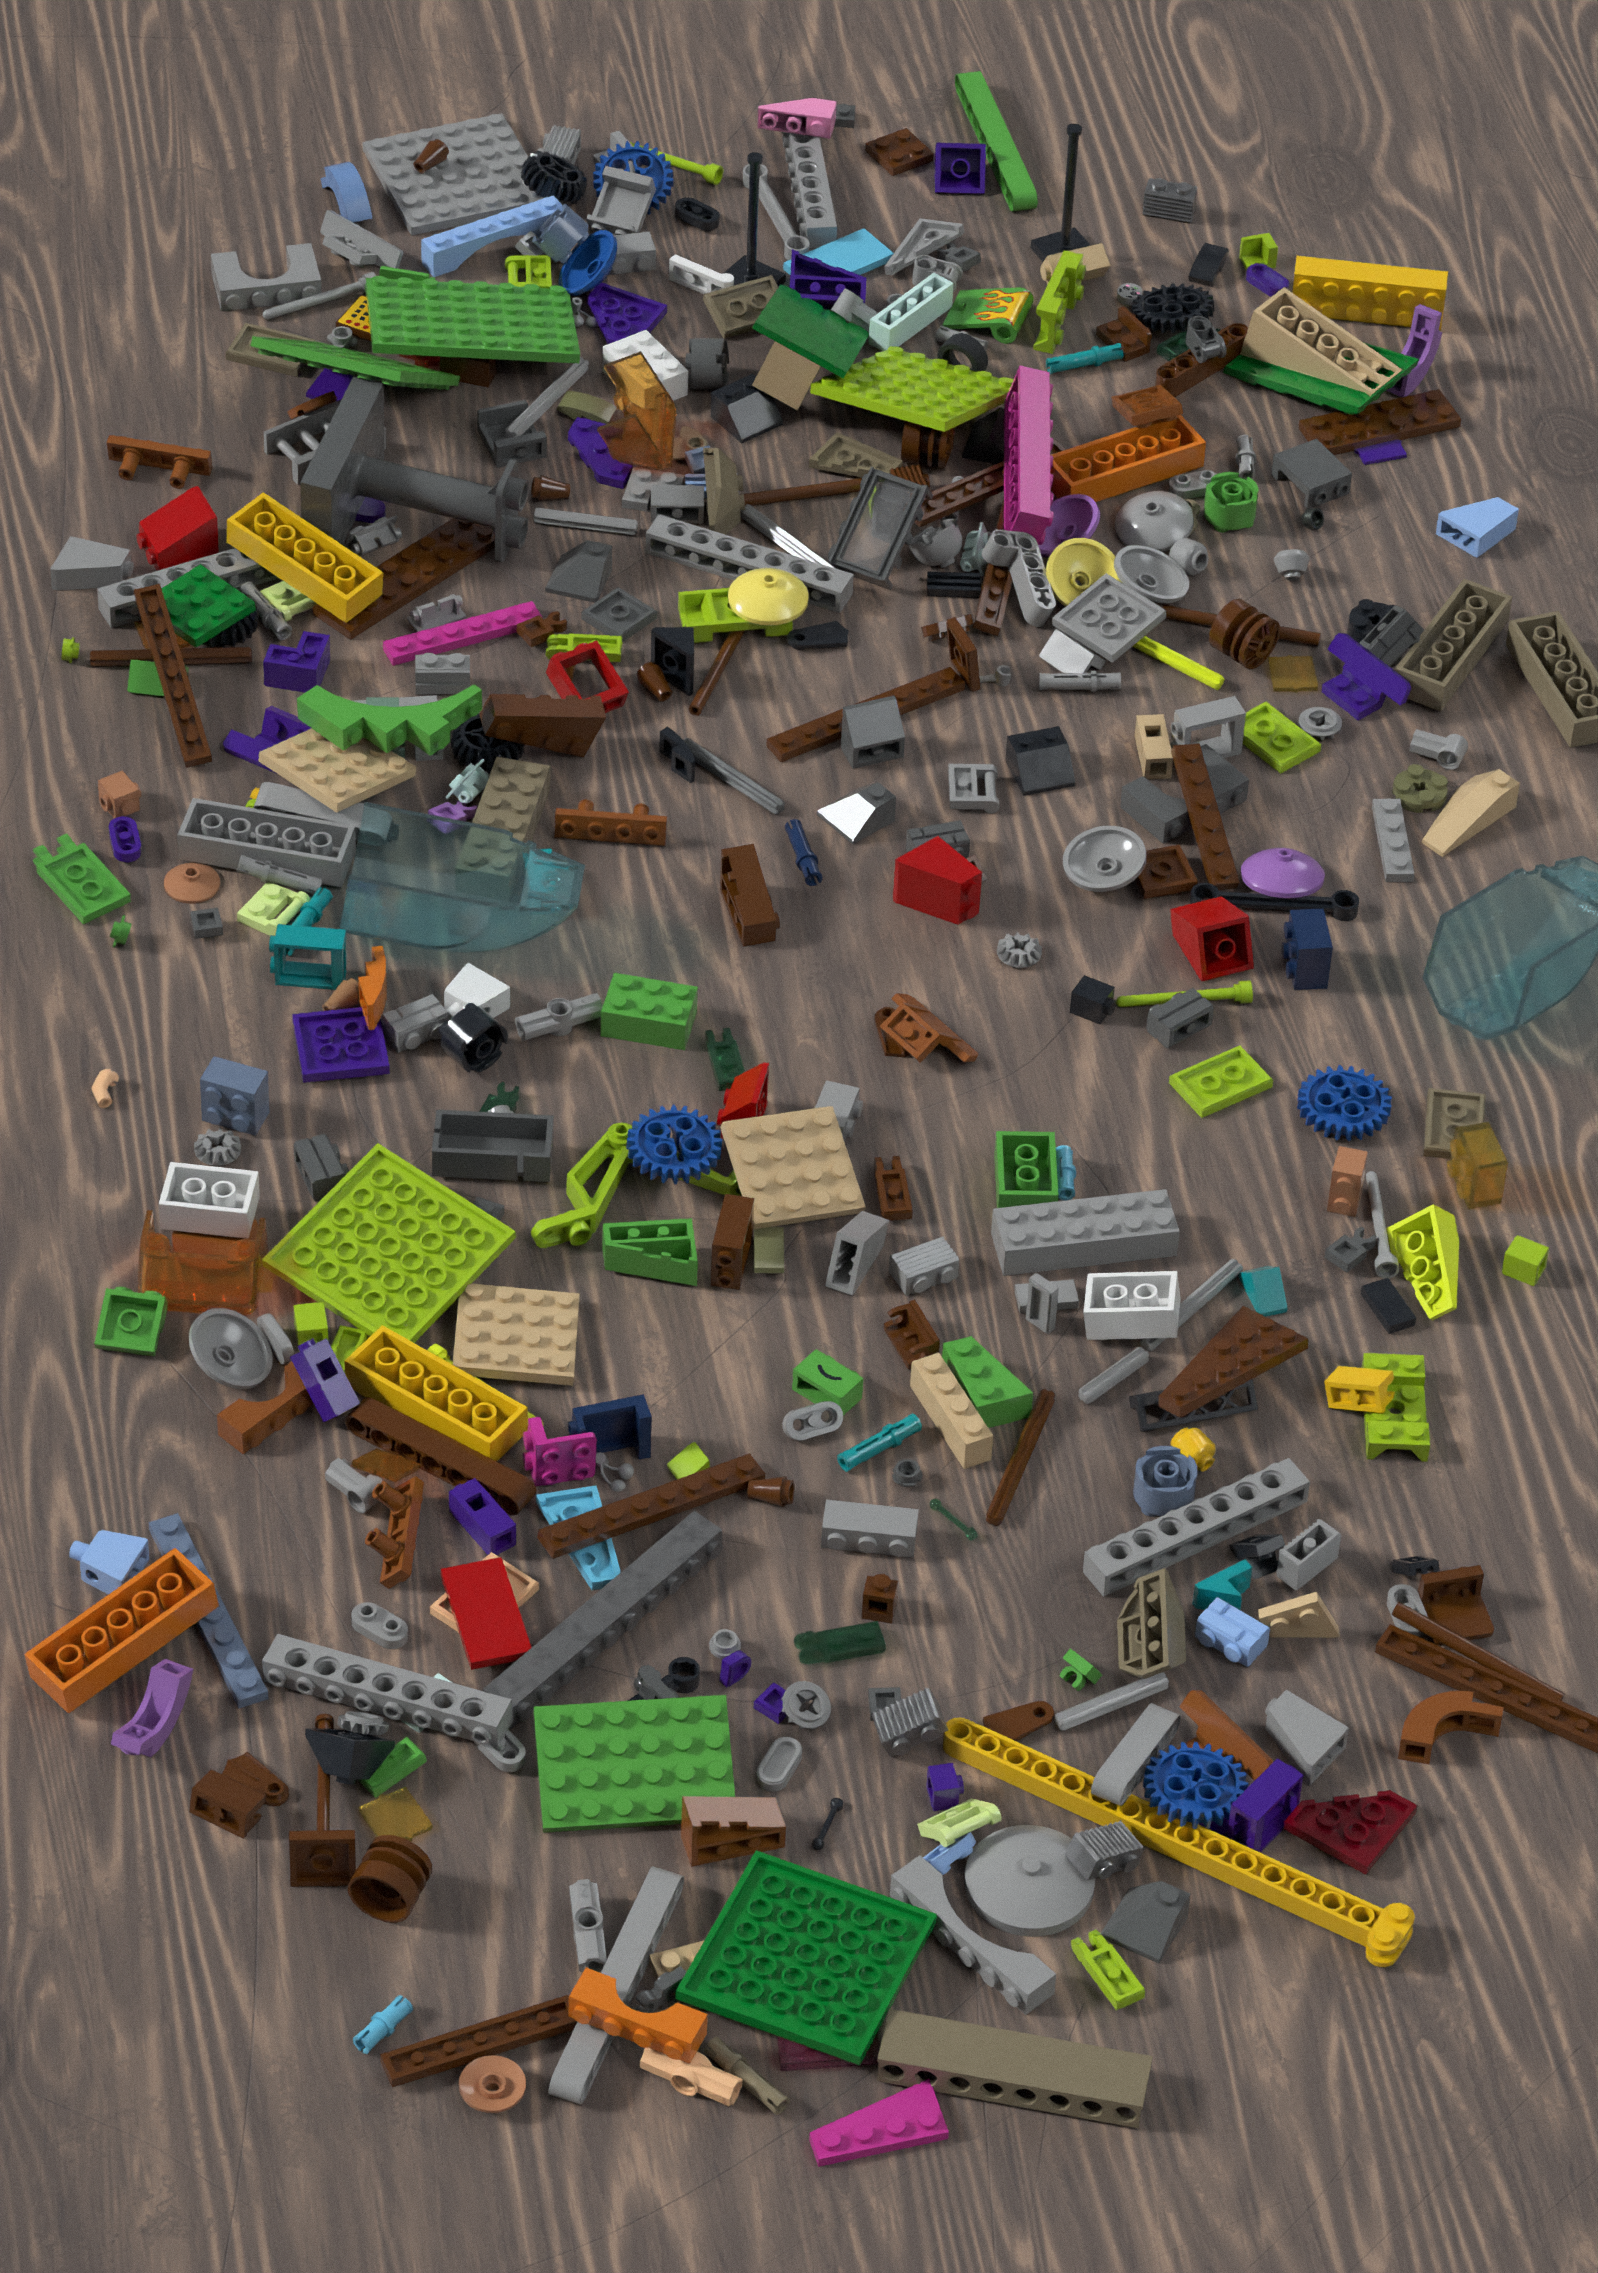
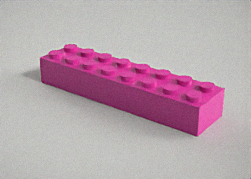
(1028, 454)

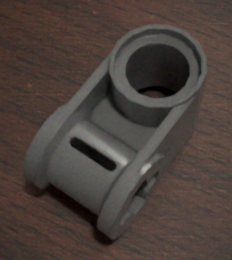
(1204, 339)

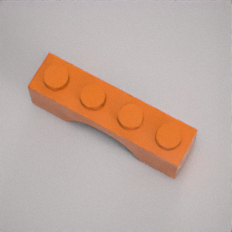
(672, 2031)

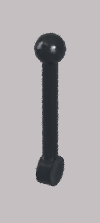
(836, 1805)

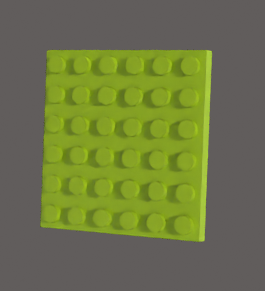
(916, 389)
(389, 1247)

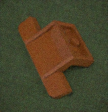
(921, 1031)
(1223, 1733)

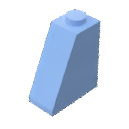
(1477, 525)

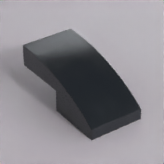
(1208, 264)
(679, 752)

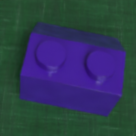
(960, 168)

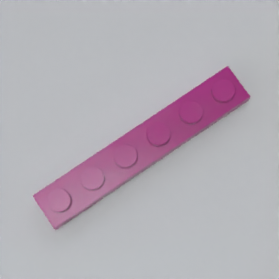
(458, 633)

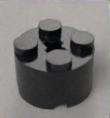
(1365, 618)
(473, 1038)

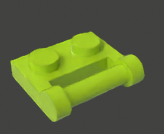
(536, 268)

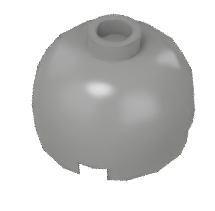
(937, 544)

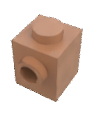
(119, 795)

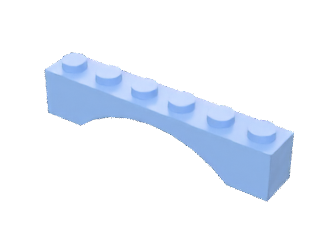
(451, 248)

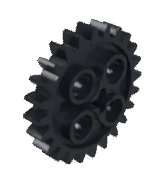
(1172, 307)

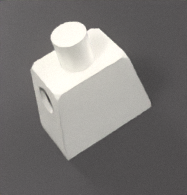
(476, 987)

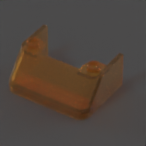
(649, 420)
(202, 1280)

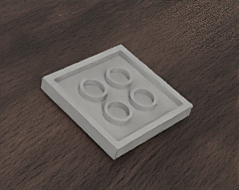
(1109, 617)

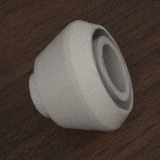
(1292, 563)

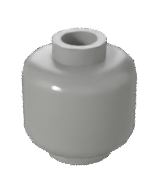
(1190, 555)

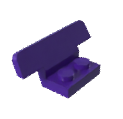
(1363, 679)
(275, 729)

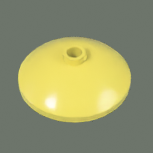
(1081, 561)
(768, 596)

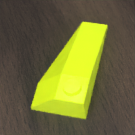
(1429, 1257)

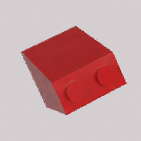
(179, 531)
(938, 882)
(1213, 937)

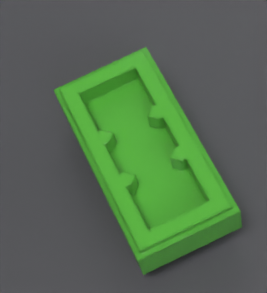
(398, 1764)

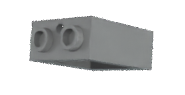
(1221, 711)

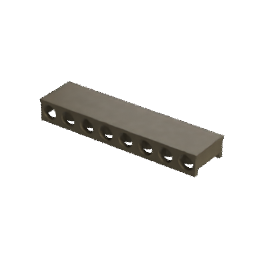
(1014, 2063)

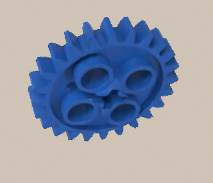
(657, 169)
(1344, 1102)
(656, 1152)
(1193, 1784)

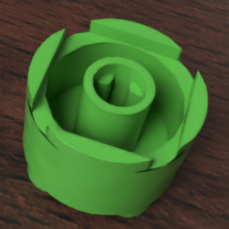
(1230, 501)

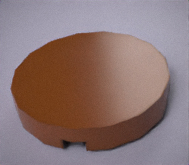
(312, 405)

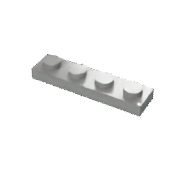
(1392, 840)

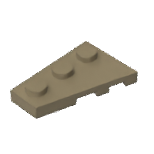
(851, 457)

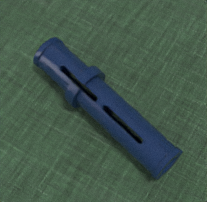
(806, 859)

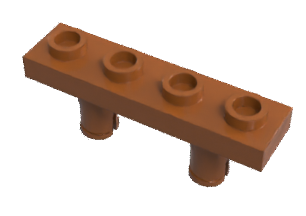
(160, 455)
(611, 826)
(399, 1543)

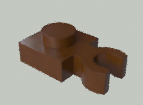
(537, 629)

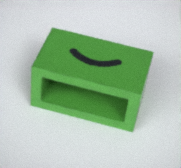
(824, 1379)

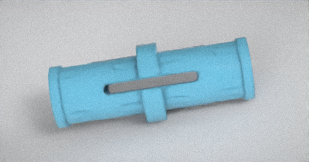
(1065, 1172)
(382, 2024)

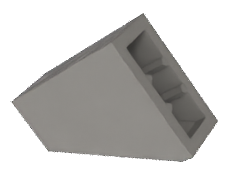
(90, 565)
(855, 1251)
(1305, 1734)

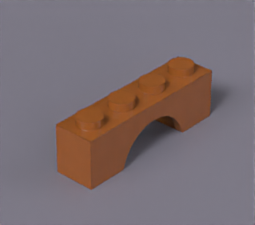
(249, 1423)

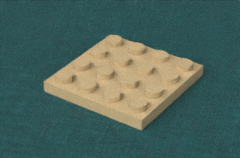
(336, 775)
(793, 1166)
(517, 1334)

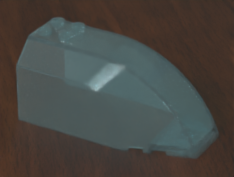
(453, 884)
(1515, 947)

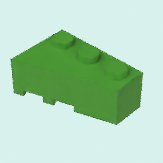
(652, 1249)
(987, 1383)

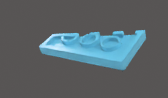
(596, 1562)

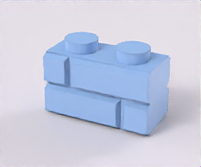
(1232, 1632)

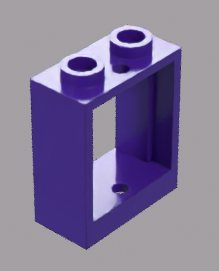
(1264, 1806)

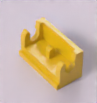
(1359, 1389)

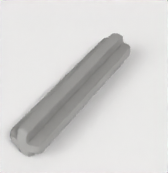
(1113, 1375)

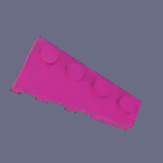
(886, 2126)

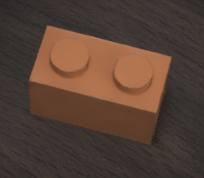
(1347, 1181)

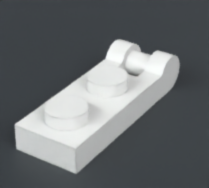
(697, 276)

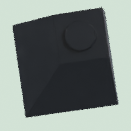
(348, 1753)

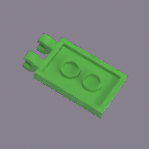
(80, 880)

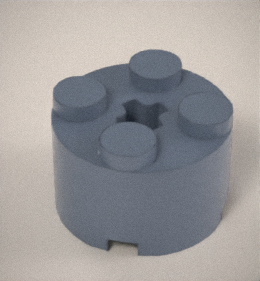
(561, 234)
(1164, 1480)

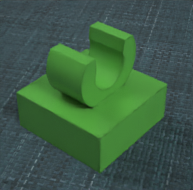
(1081, 1668)

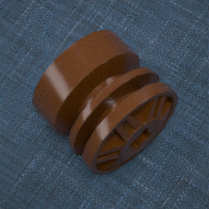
(926, 440)
(1244, 633)
(390, 1878)

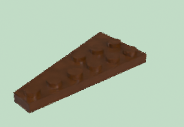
(1235, 1355)

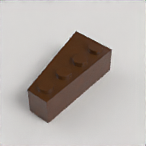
(544, 722)

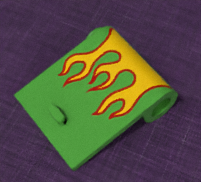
(996, 308)

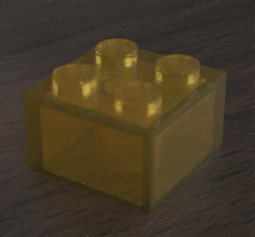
(1477, 1165)

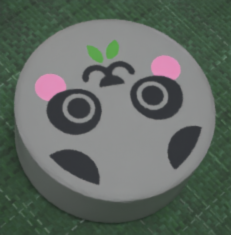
(1127, 293)

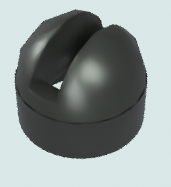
(1313, 518)

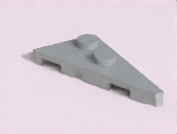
(922, 240)

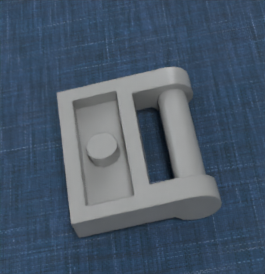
(963, 787)

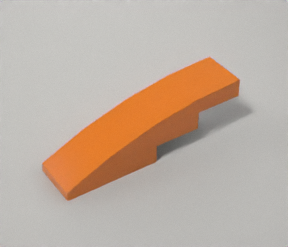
(373, 988)

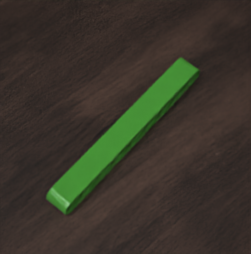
(1000, 148)

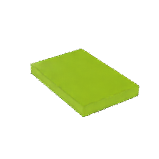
(1277, 738)
(1220, 1081)

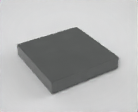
(619, 614)

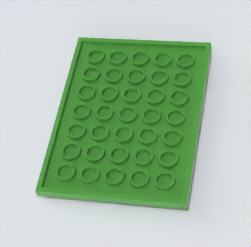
(471, 320)
(354, 362)

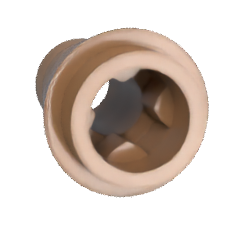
(344, 996)

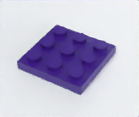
(339, 1045)

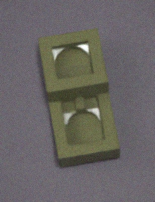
(580, 404)
(769, 1250)

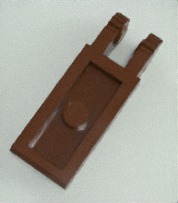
(892, 1190)

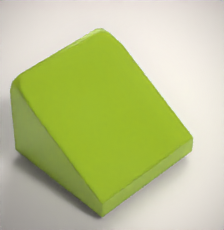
(688, 1461)

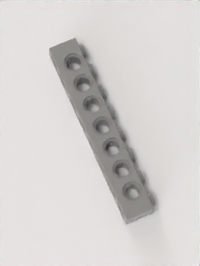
(810, 188)
(733, 557)
(118, 601)
(1196, 1526)
(387, 1690)

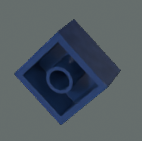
(1307, 949)

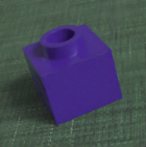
(943, 1786)

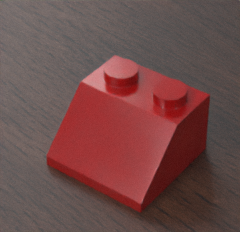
(747, 1095)

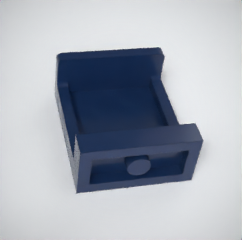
(616, 1424)

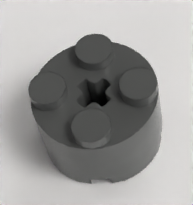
(707, 363)

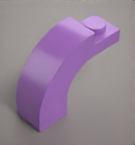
(1421, 344)
(158, 1711)

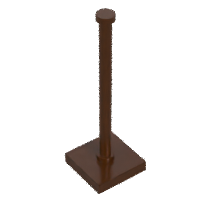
(322, 1854)

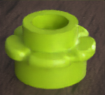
(70, 649)

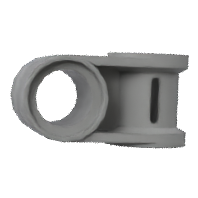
(926, 265)

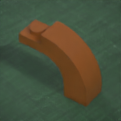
(1445, 1714)

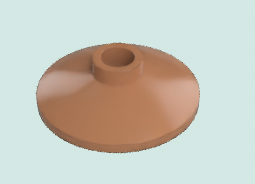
(192, 883)
(488, 2074)

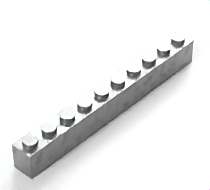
(607, 1615)

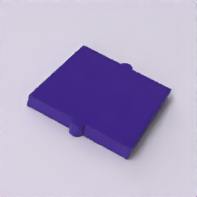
(328, 382)
(1381, 452)

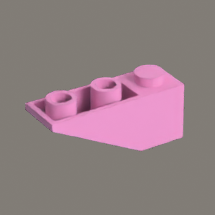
(803, 117)

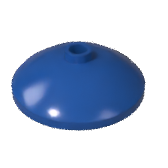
(589, 263)

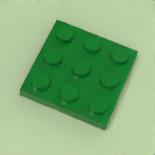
(204, 605)

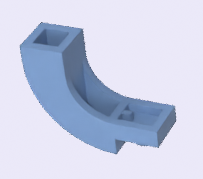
(349, 191)

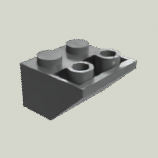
(872, 732)

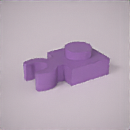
(456, 812)

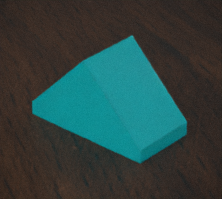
(1265, 1290)

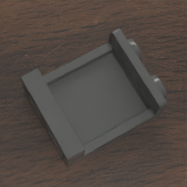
(492, 429)
(1313, 472)

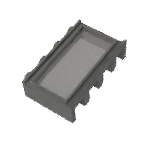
(878, 527)

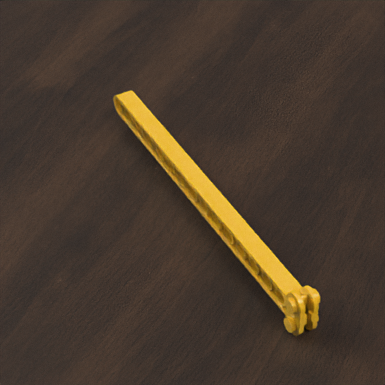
(1381, 1931)

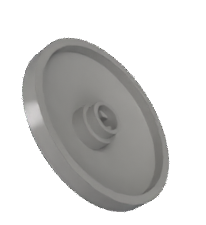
(1026, 1882)

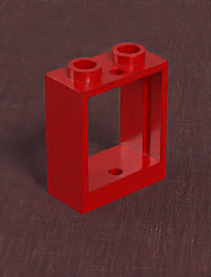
(612, 698)

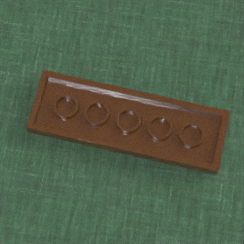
(1382, 422)

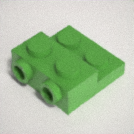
(131, 1321)

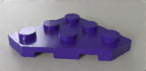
(623, 312)
(596, 454)

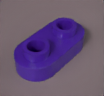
(124, 839)

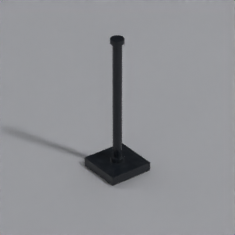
(1068, 237)
(748, 267)

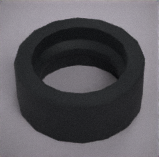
(969, 346)

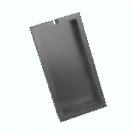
(492, 1145)

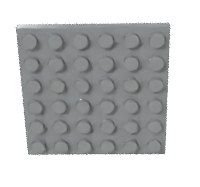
(472, 184)

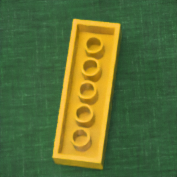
(1368, 290)
(304, 557)
(436, 1393)

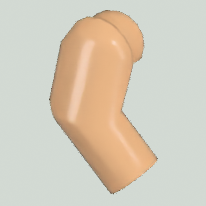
(99, 1088)

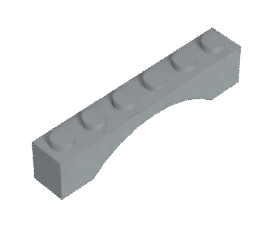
(1016, 1975)

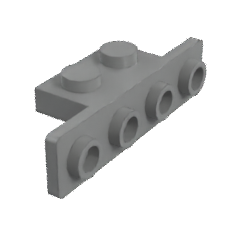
(357, 243)

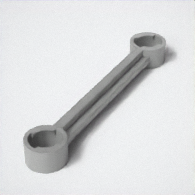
(777, 215)

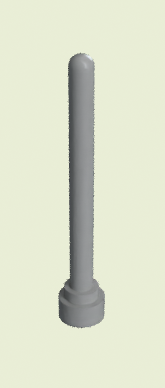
(318, 298)
(1386, 1263)

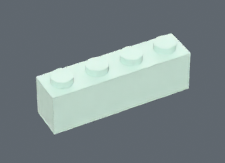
(911, 312)

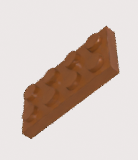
(1147, 405)

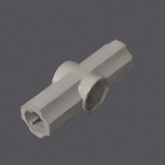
(559, 1017)
(587, 1925)

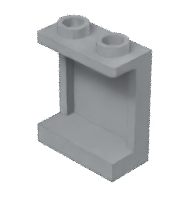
(622, 202)

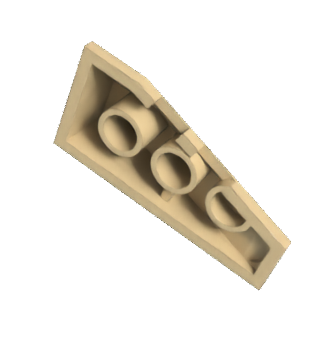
(1471, 810)

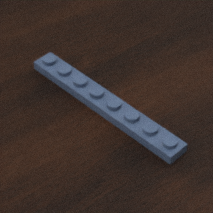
(216, 1627)

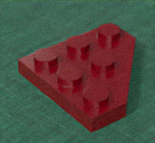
(1352, 1826)

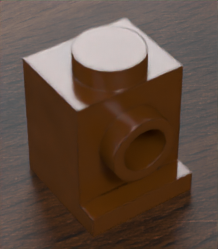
(880, 1590)

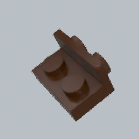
(1128, 332)

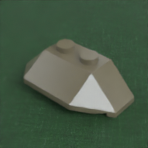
(722, 491)
(1151, 1627)

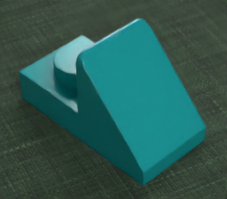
(1226, 1585)

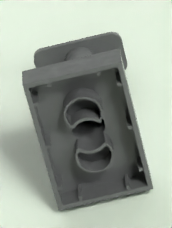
(353, 467)

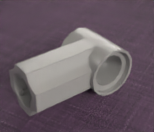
(853, 309)
(1446, 751)
(353, 1484)

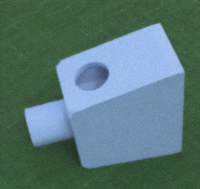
(110, 1559)

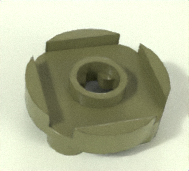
(1433, 788)

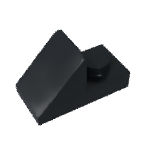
(1259, 1552)

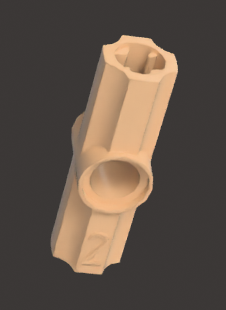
(694, 2077)

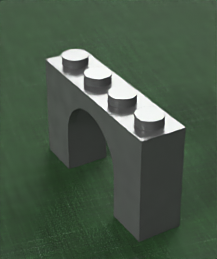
(1168, 816)

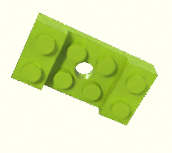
(1060, 293)
(711, 613)
(1410, 1427)

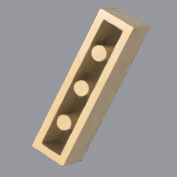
(951, 1410)

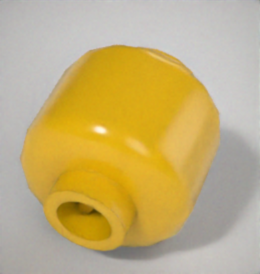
(1197, 1445)

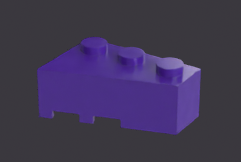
(822, 281)

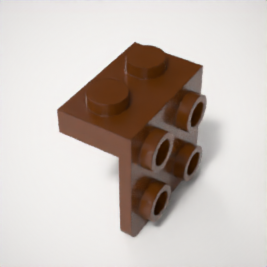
(1456, 1601)

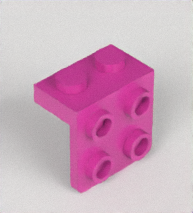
(558, 1458)

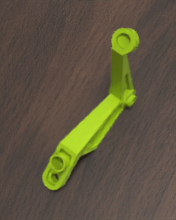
(582, 1222)

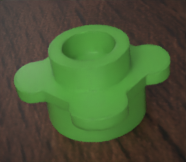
(120, 931)

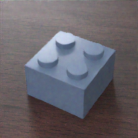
(234, 1095)

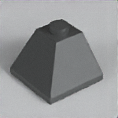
(582, 571)
(860, 812)
(1148, 1919)

